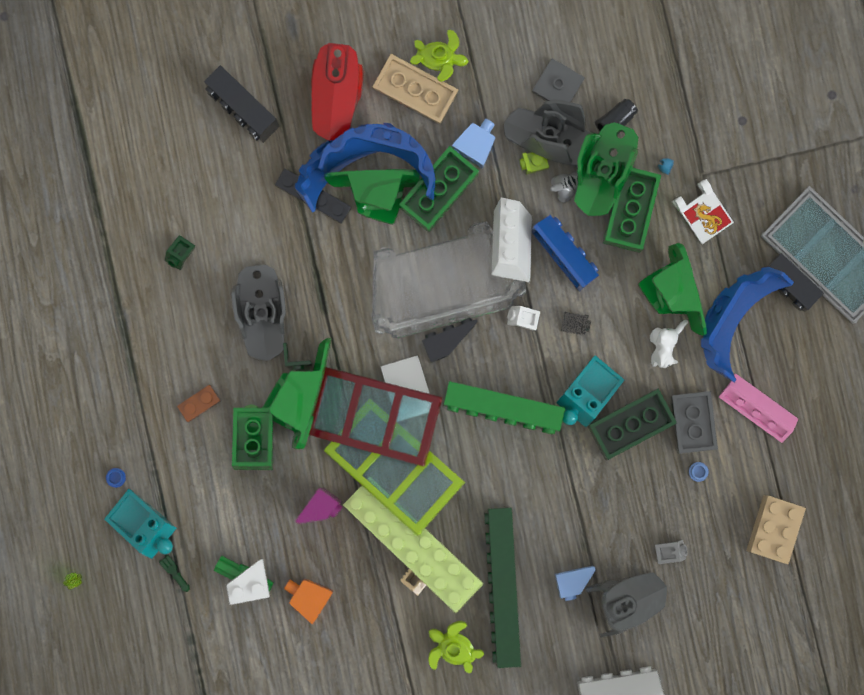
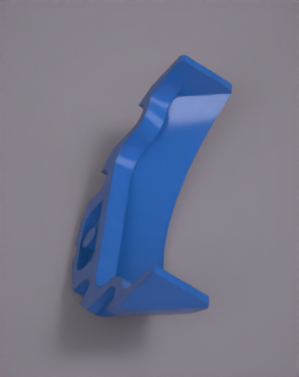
(380, 139)
(312, 179)
(729, 310)

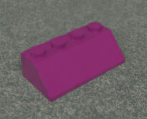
(320, 507)

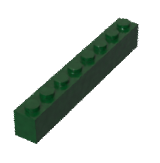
(503, 588)

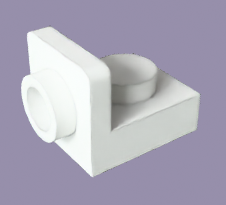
(523, 317)

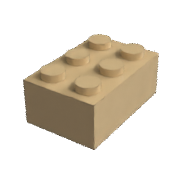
(776, 529)

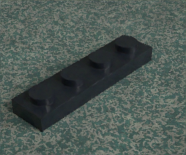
(325, 203)

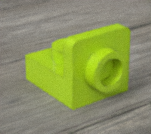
(533, 163)

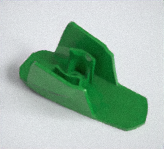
(296, 396)

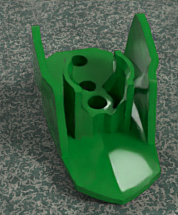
(599, 173)
(376, 191)
(674, 289)

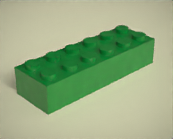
(504, 407)

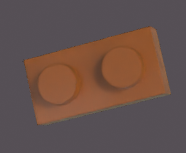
(198, 403)

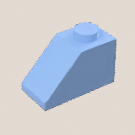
(573, 582)

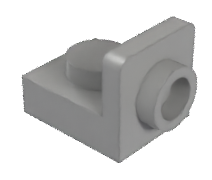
(671, 552)

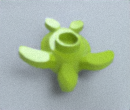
(440, 56)
(453, 647)

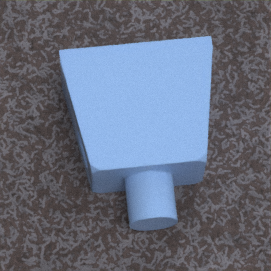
(476, 143)

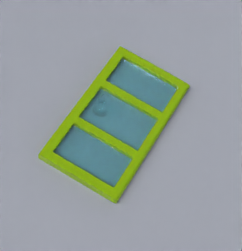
(405, 489)

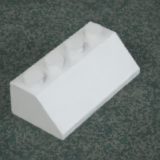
(511, 240)
(627, 683)

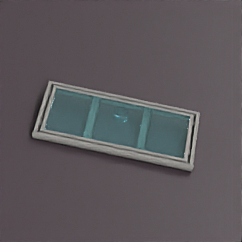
(823, 250)

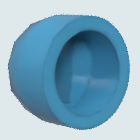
(667, 165)

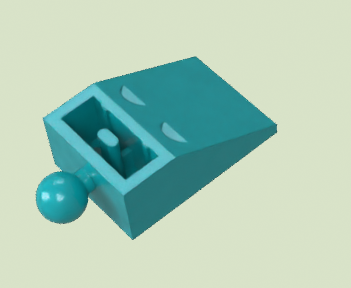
(589, 392)
(141, 525)

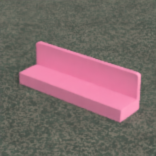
(759, 408)

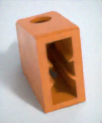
(308, 598)

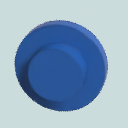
(115, 477)

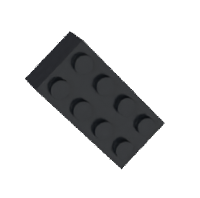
(242, 104)

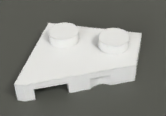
(249, 585)

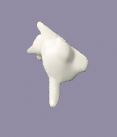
(665, 340)

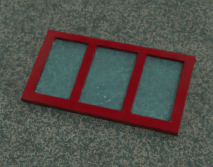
(375, 416)

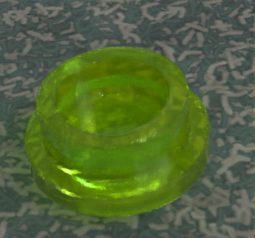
(72, 580)

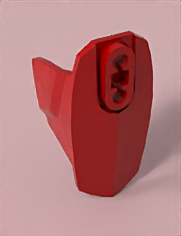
(335, 97)

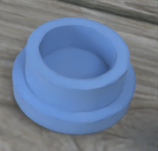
(698, 471)

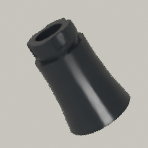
(620, 114)

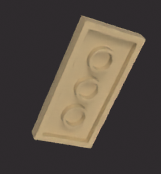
(415, 89)

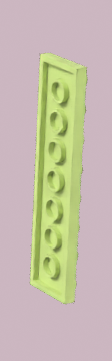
(420, 553)

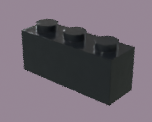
(803, 291)

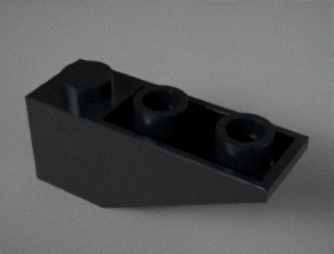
(444, 343)

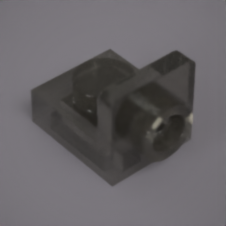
(575, 323)

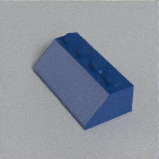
(564, 252)

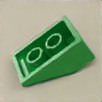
(252, 439)

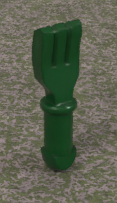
(171, 568)

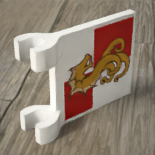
(704, 214)

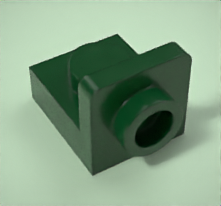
(179, 252)

